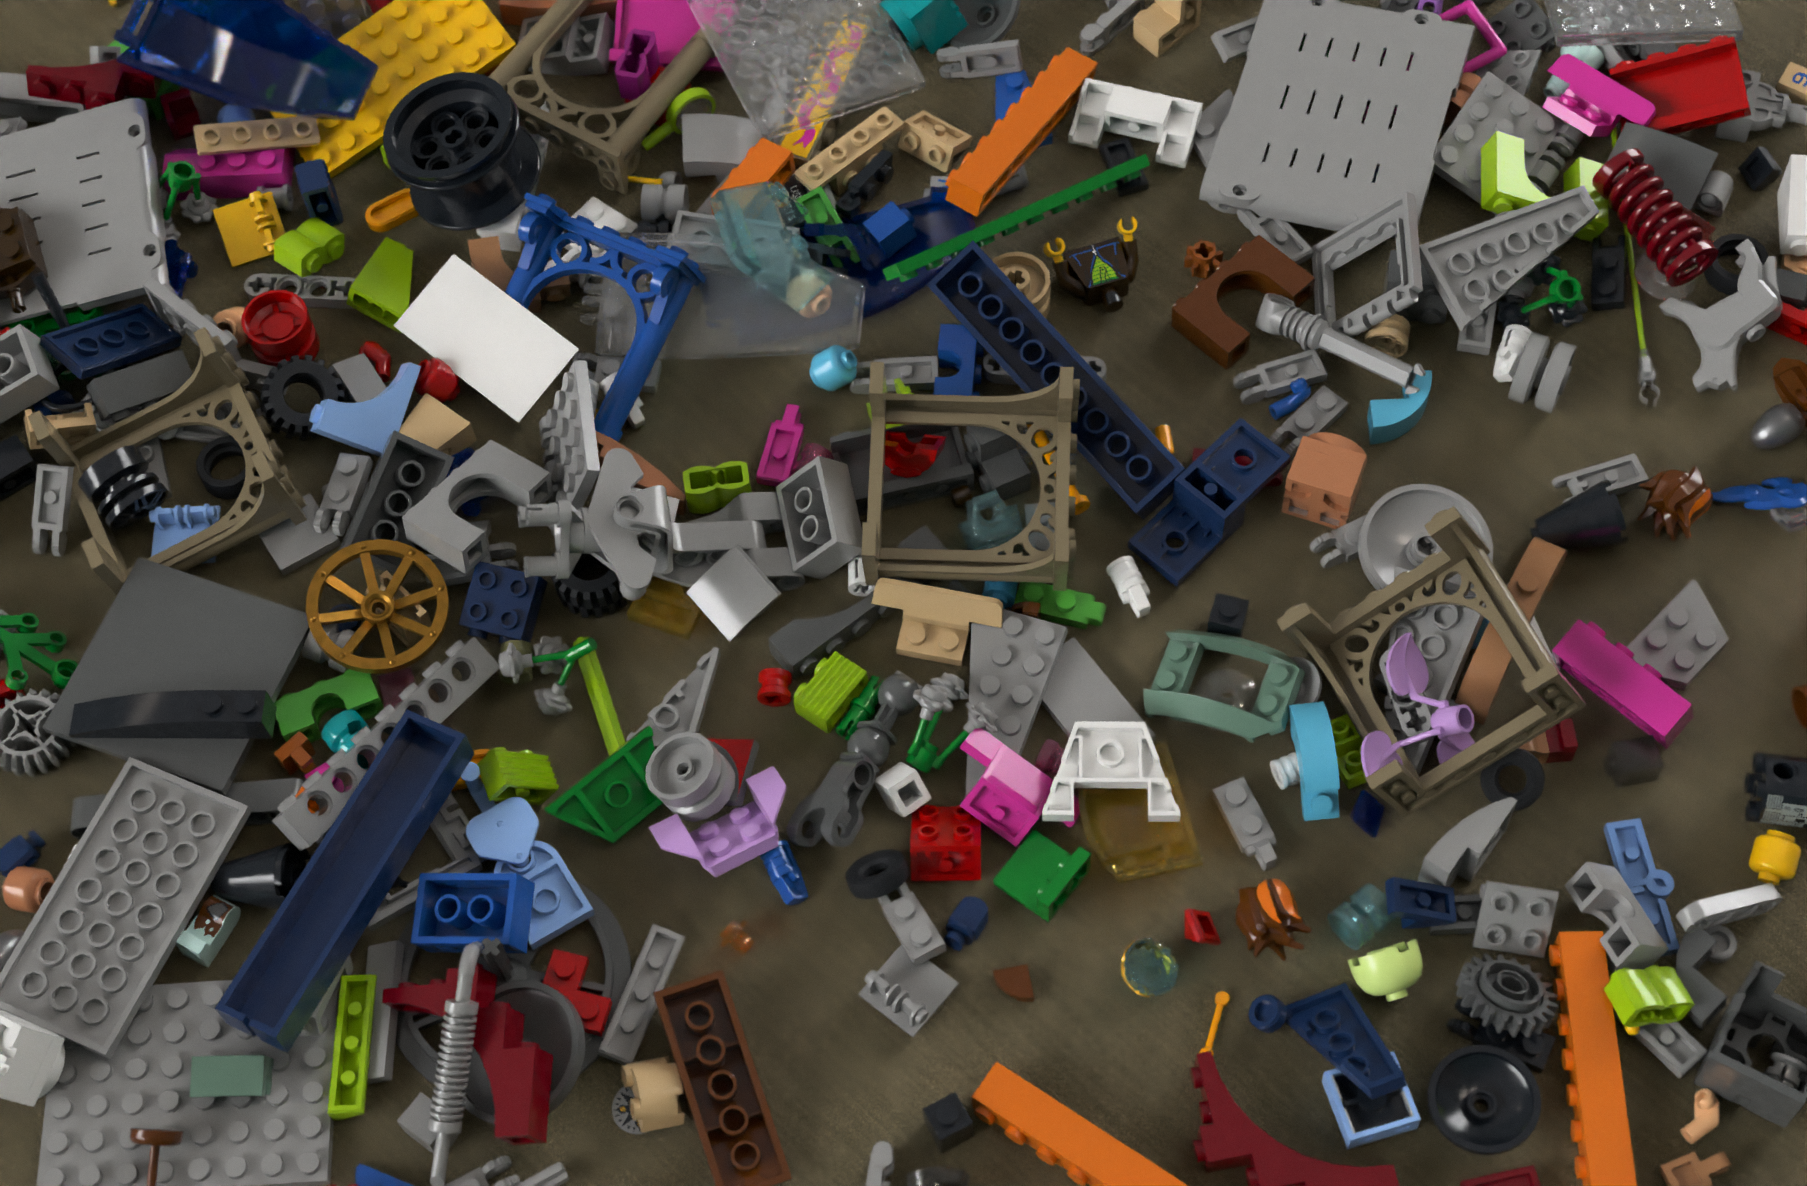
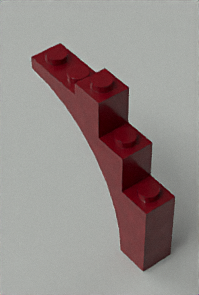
(91, 84)
(516, 1069)
(1236, 1141)

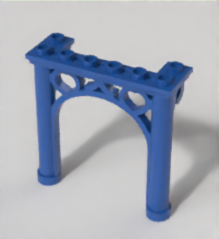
(669, 289)

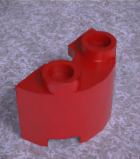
(911, 458)

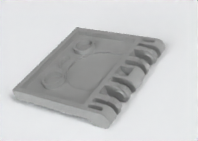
(1503, 109)
(571, 439)

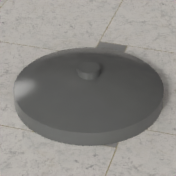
(548, 1022)

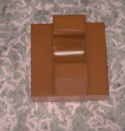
(296, 755)

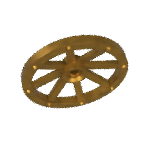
(377, 599)

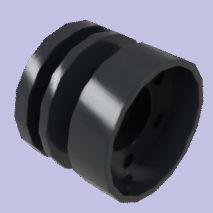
(122, 487)

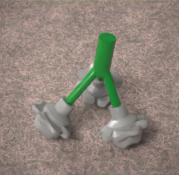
(551, 657)

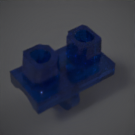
(179, 266)

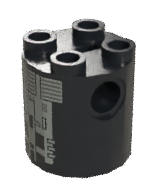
(1777, 790)

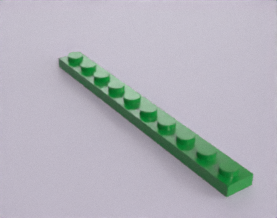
(1009, 223)

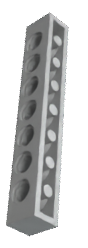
(304, 827)

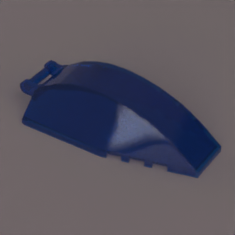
(248, 56)

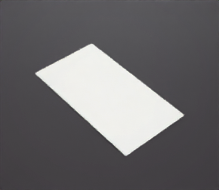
(486, 337)

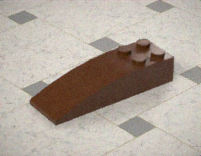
(721, 1083)

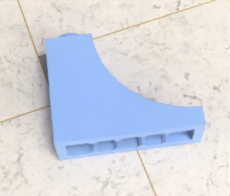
(369, 422)

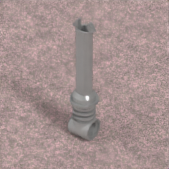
(1281, 317)

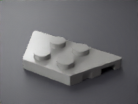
(1210, 126)
(1681, 638)

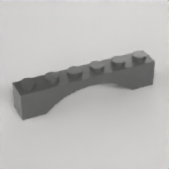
(807, 641)

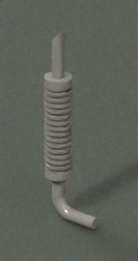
(453, 1063)

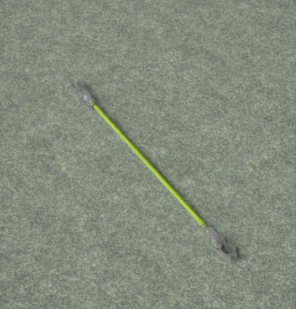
(1647, 373)

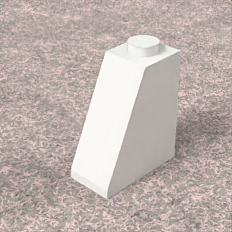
(1793, 207)

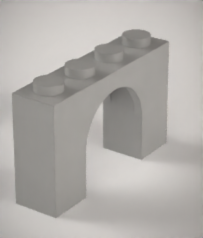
(488, 472)

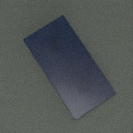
(110, 341)

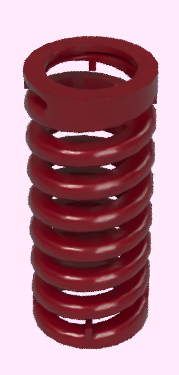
(1660, 217)

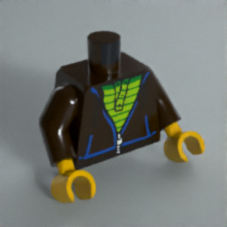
(1099, 270)

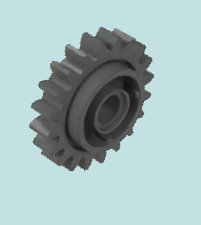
(1506, 995)

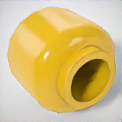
(1775, 857)

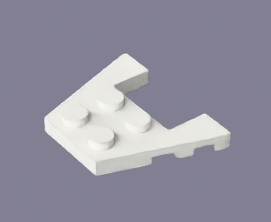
(1110, 757)

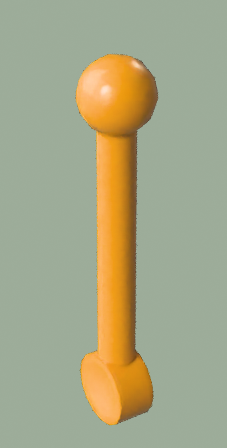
(1221, 1001)

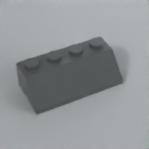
(398, 482)

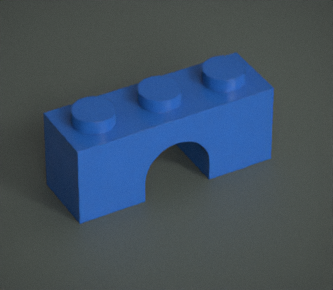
(960, 352)

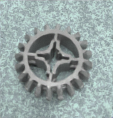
(18, 747)

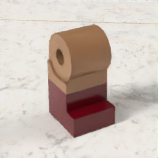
(1555, 744)

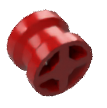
(774, 687)

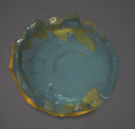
(1149, 968)

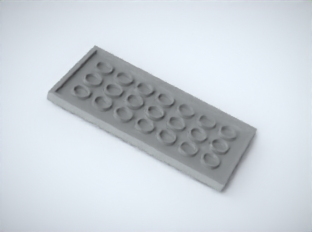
(119, 906)

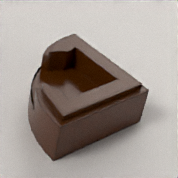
(1030, 609)
(1015, 982)

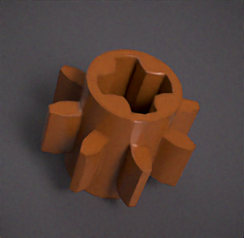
(1203, 259)

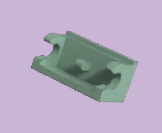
(231, 1076)

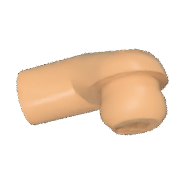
(1706, 1116)

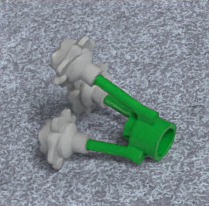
(197, 206)
(934, 700)

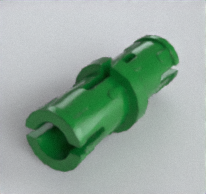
(860, 708)

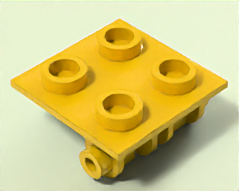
(249, 227)

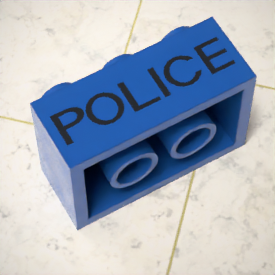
(471, 907)

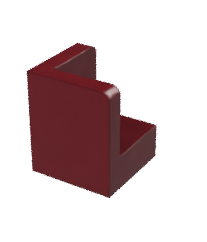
(180, 113)

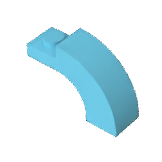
(1316, 760)

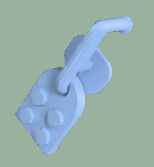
(508, 836)

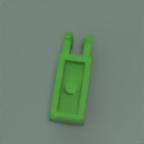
(822, 211)

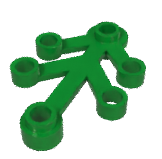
(22, 645)

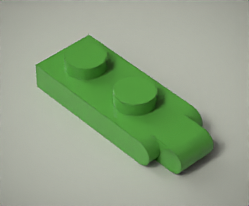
(1063, 607)

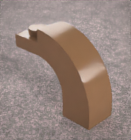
(488, 261)

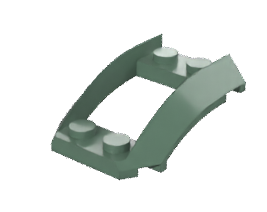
(1177, 670)

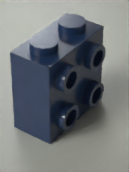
(502, 603)

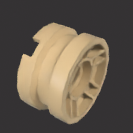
(1389, 336)

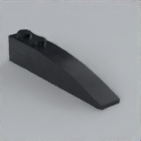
(178, 715)

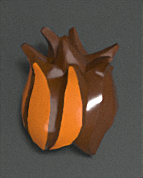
(1676, 501)
(1269, 917)

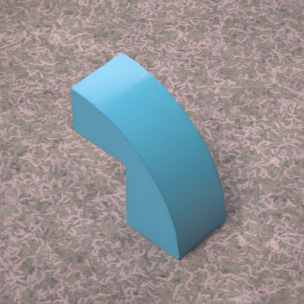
(1395, 417)

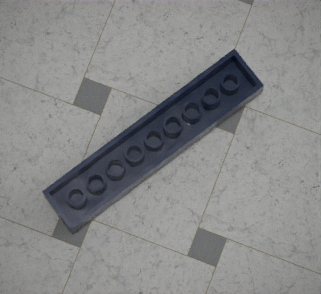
(1032, 355)

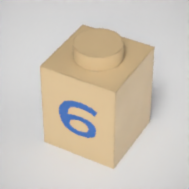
(1794, 83)

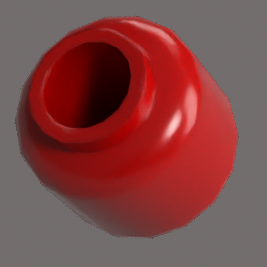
(437, 380)

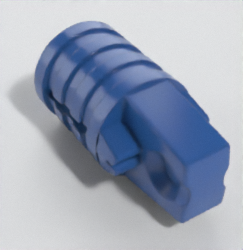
(785, 873)

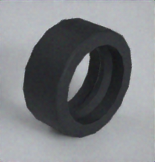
(1718, 276)
(210, 456)

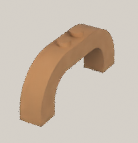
(1491, 660)

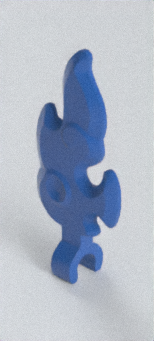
(1760, 498)

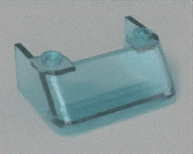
(758, 243)

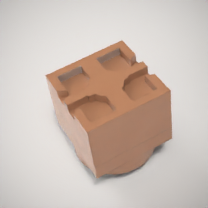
(1324, 479)

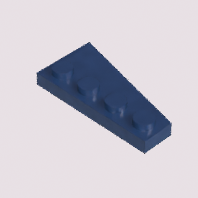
(1346, 1038)

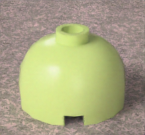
(1388, 970)

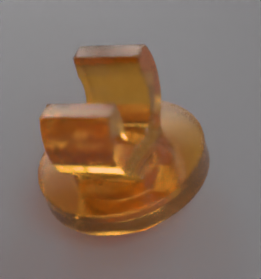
(738, 939)

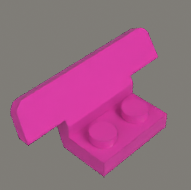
(1594, 100)
(1009, 791)

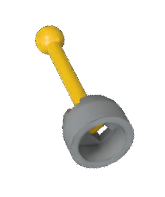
(664, 179)

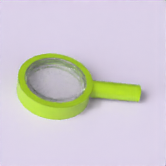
(688, 102)

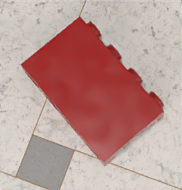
(1689, 86)

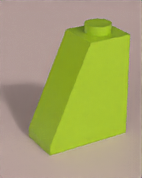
(384, 284)

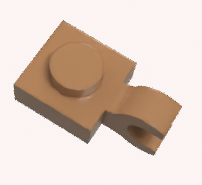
(1692, 1172)

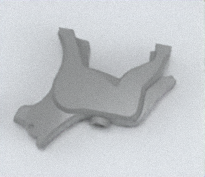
(1731, 321)

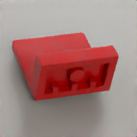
(945, 844)

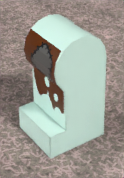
(209, 930)

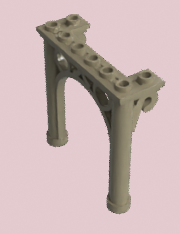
(616, 148)

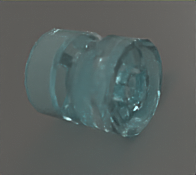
(1361, 917)

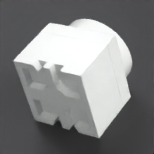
(28, 1059)

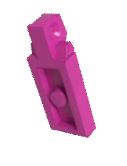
(781, 448)

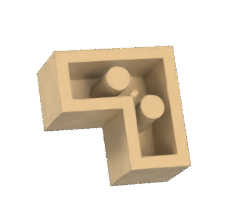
(1166, 24)

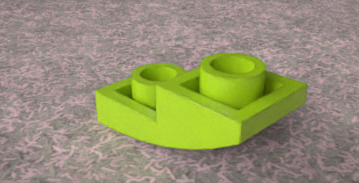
(1348, 751)

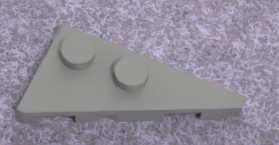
(684, 703)

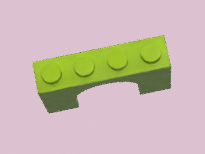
(1509, 188)

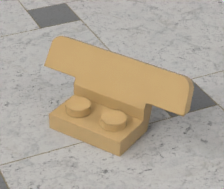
(936, 618)

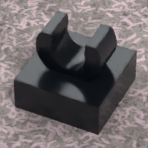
(1760, 169)

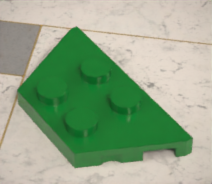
(611, 794)

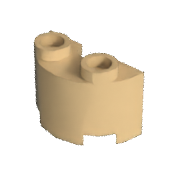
(656, 1093)

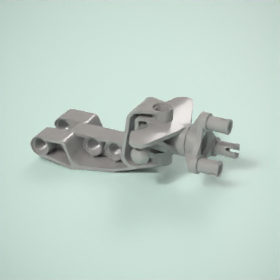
(639, 541)

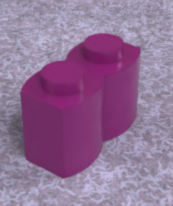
(637, 63)

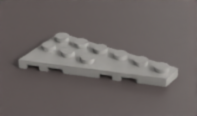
(1011, 675)

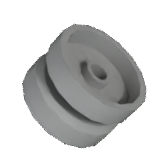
(1541, 372)
(690, 776)

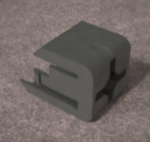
(1748, 1017)

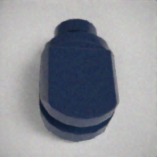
(20, 852)
(966, 922)

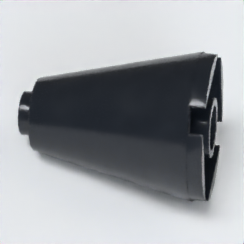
(1584, 521)
(261, 877)

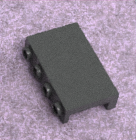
(945, 474)

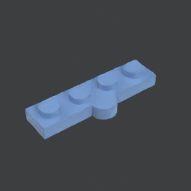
(1636, 866)

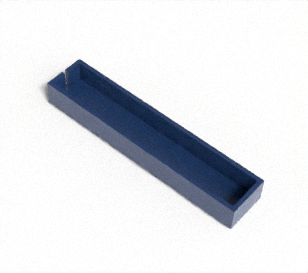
(345, 881)

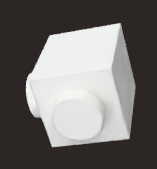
(902, 789)

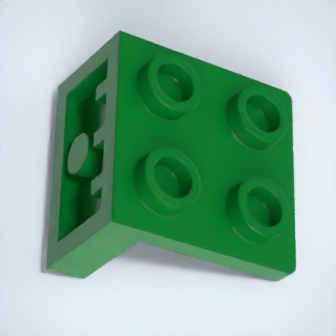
(1043, 875)

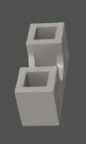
(1631, 935)

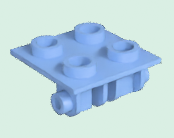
(180, 523)

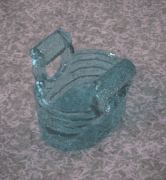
(986, 534)

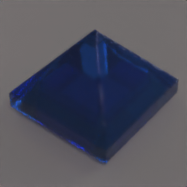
(1367, 813)

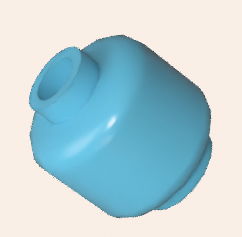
(833, 368)

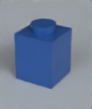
(890, 228)

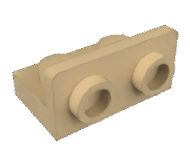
(932, 140)

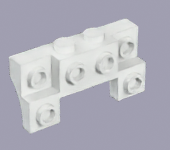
(1137, 115)

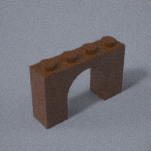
(1254, 267)

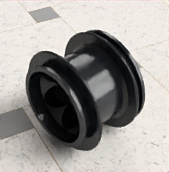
(461, 151)

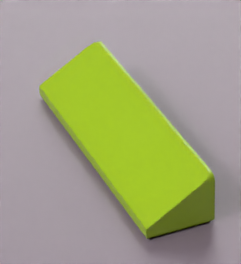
(352, 1046)

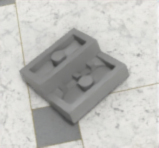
(733, 593)

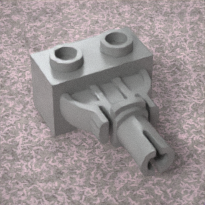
(1767, 110)

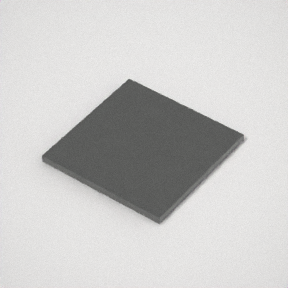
(182, 636)

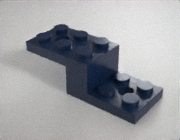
(1209, 502)

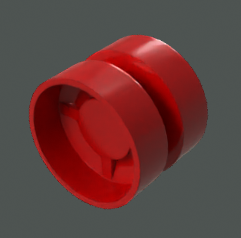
(279, 327)

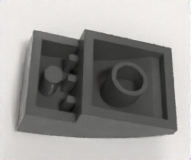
(1674, 159)

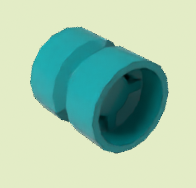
(341, 729)

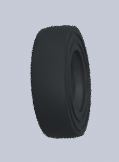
(1535, 779)
(893, 874)

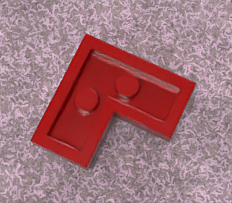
(566, 975)

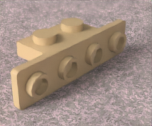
(256, 135)
(850, 153)

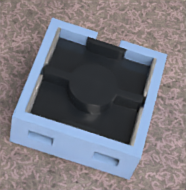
(1368, 1119)

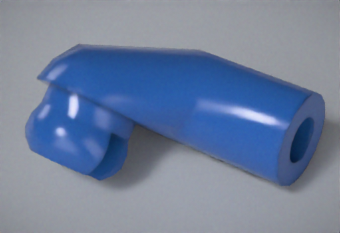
(1301, 392)

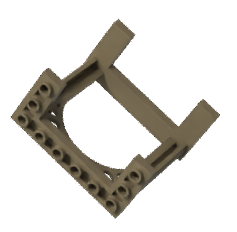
(211, 385)
(1045, 409)
(1327, 645)

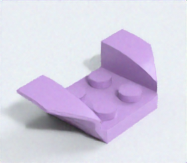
(733, 837)

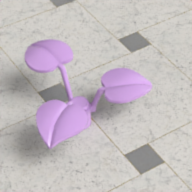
(1410, 675)

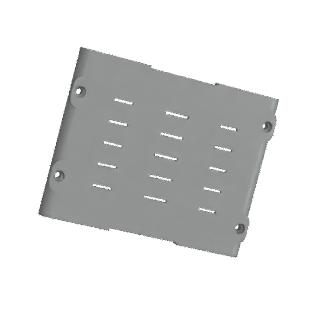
(1273, 63)
(129, 207)

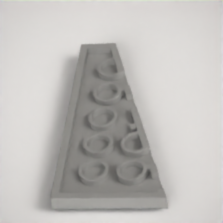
(1492, 257)
(1445, 640)

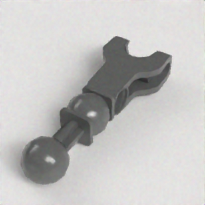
(852, 777)

